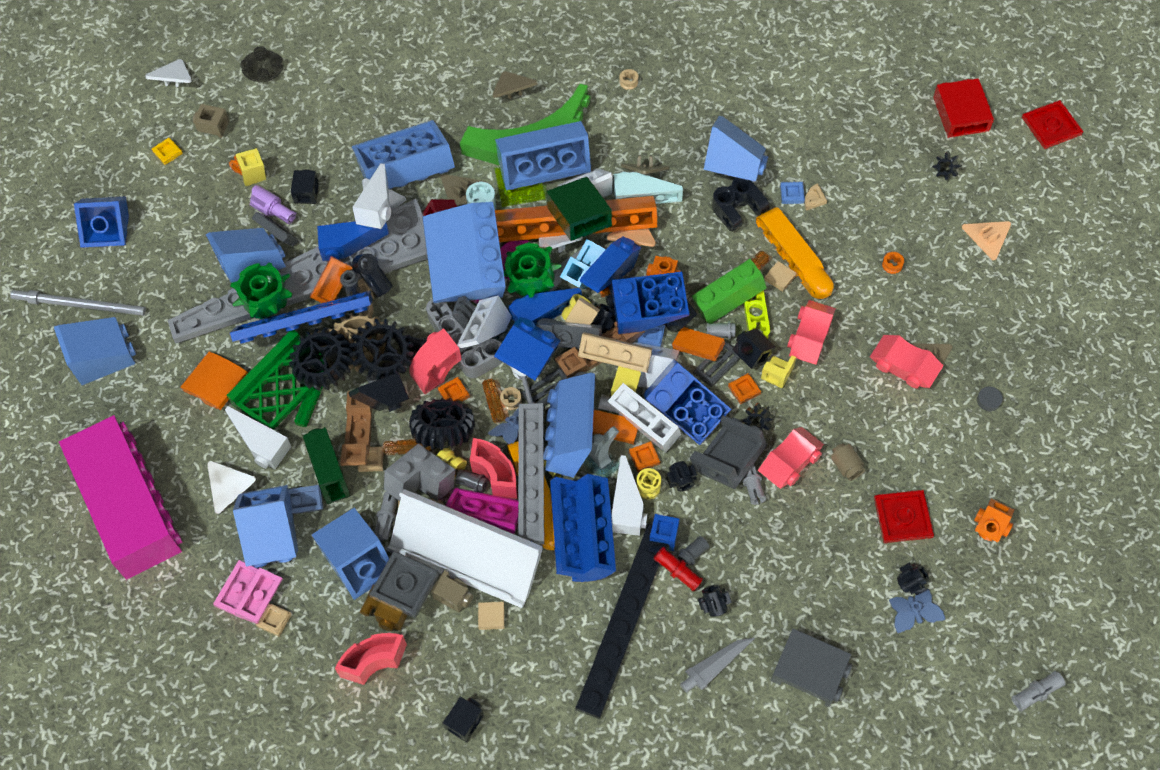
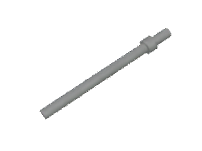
(37, 297)

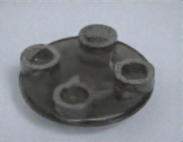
(262, 65)

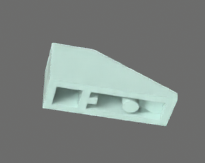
(640, 185)

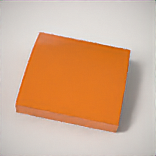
(213, 380)

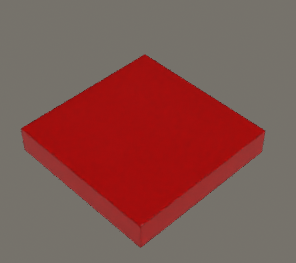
(1052, 124)
(903, 516)

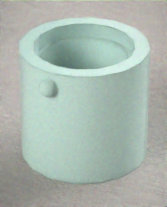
(480, 192)

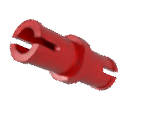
(678, 569)

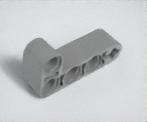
(471, 354)

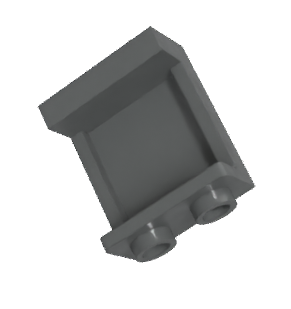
(730, 452)
(812, 667)

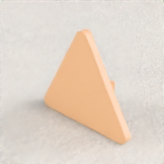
(639, 236)
(988, 236)

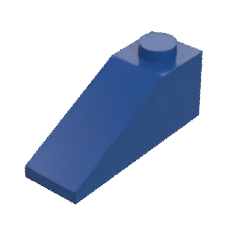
(346, 239)
(612, 264)
(542, 305)

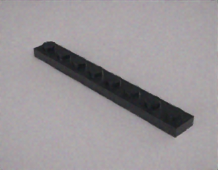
(620, 628)

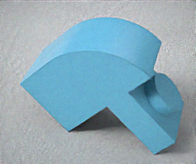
(577, 267)

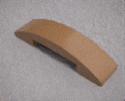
(572, 364)
(358, 433)

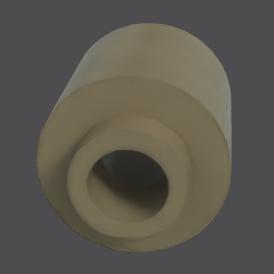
(847, 461)

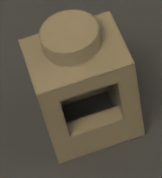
(211, 120)
(451, 592)

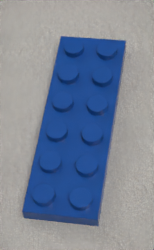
(292, 320)

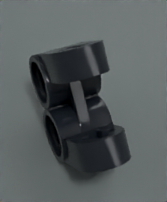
(728, 198)

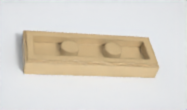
(615, 352)

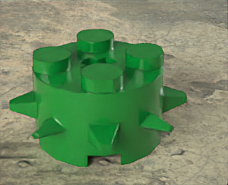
(530, 269)
(261, 290)

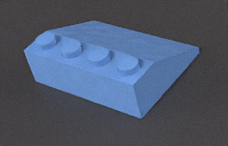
(406, 154)
(464, 253)

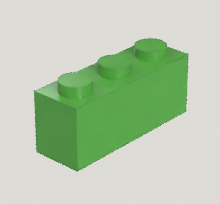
(729, 291)

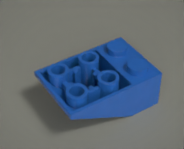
(648, 301)
(686, 402)

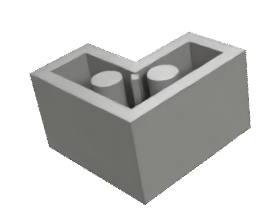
(419, 471)

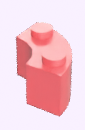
(811, 332)
(434, 361)
(906, 361)
(791, 457)
(495, 466)
(371, 655)

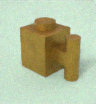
(386, 616)

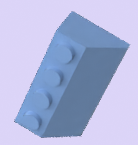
(543, 155)
(570, 424)

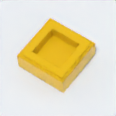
(167, 151)

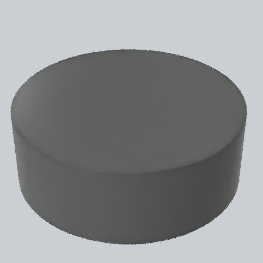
(989, 398)

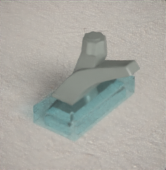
(599, 459)

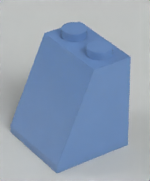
(734, 152)
(244, 248)
(95, 348)
(266, 526)
(352, 552)

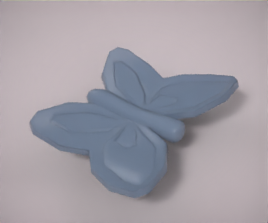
(508, 430)
(915, 608)

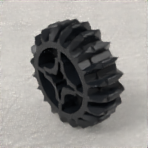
(373, 347)
(307, 359)
(442, 423)

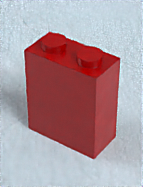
(963, 107)

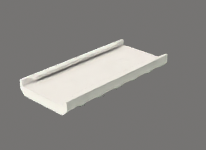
(465, 548)

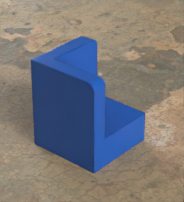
(665, 530)

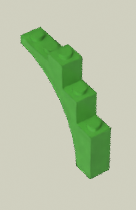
(481, 142)

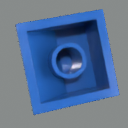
(102, 221)
(527, 348)

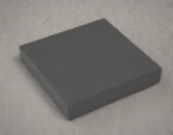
(404, 584)

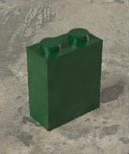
(579, 208)
(326, 465)

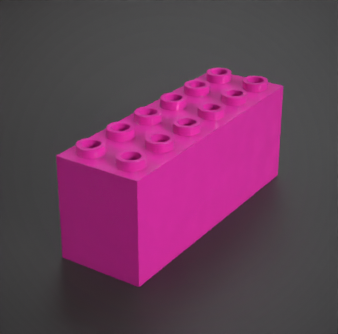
(121, 497)

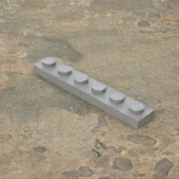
(531, 473)

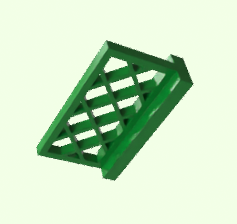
(264, 373)

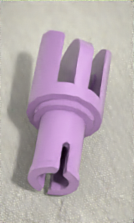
(270, 204)

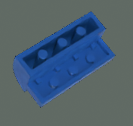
(583, 528)

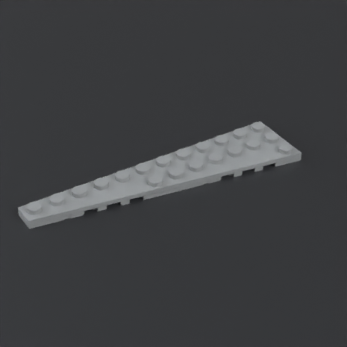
(396, 250)

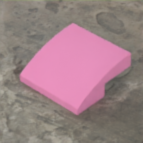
(247, 592)

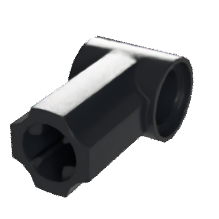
(373, 276)

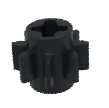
(953, 166)
(605, 317)
(763, 413)
(681, 476)
(913, 578)
(714, 600)

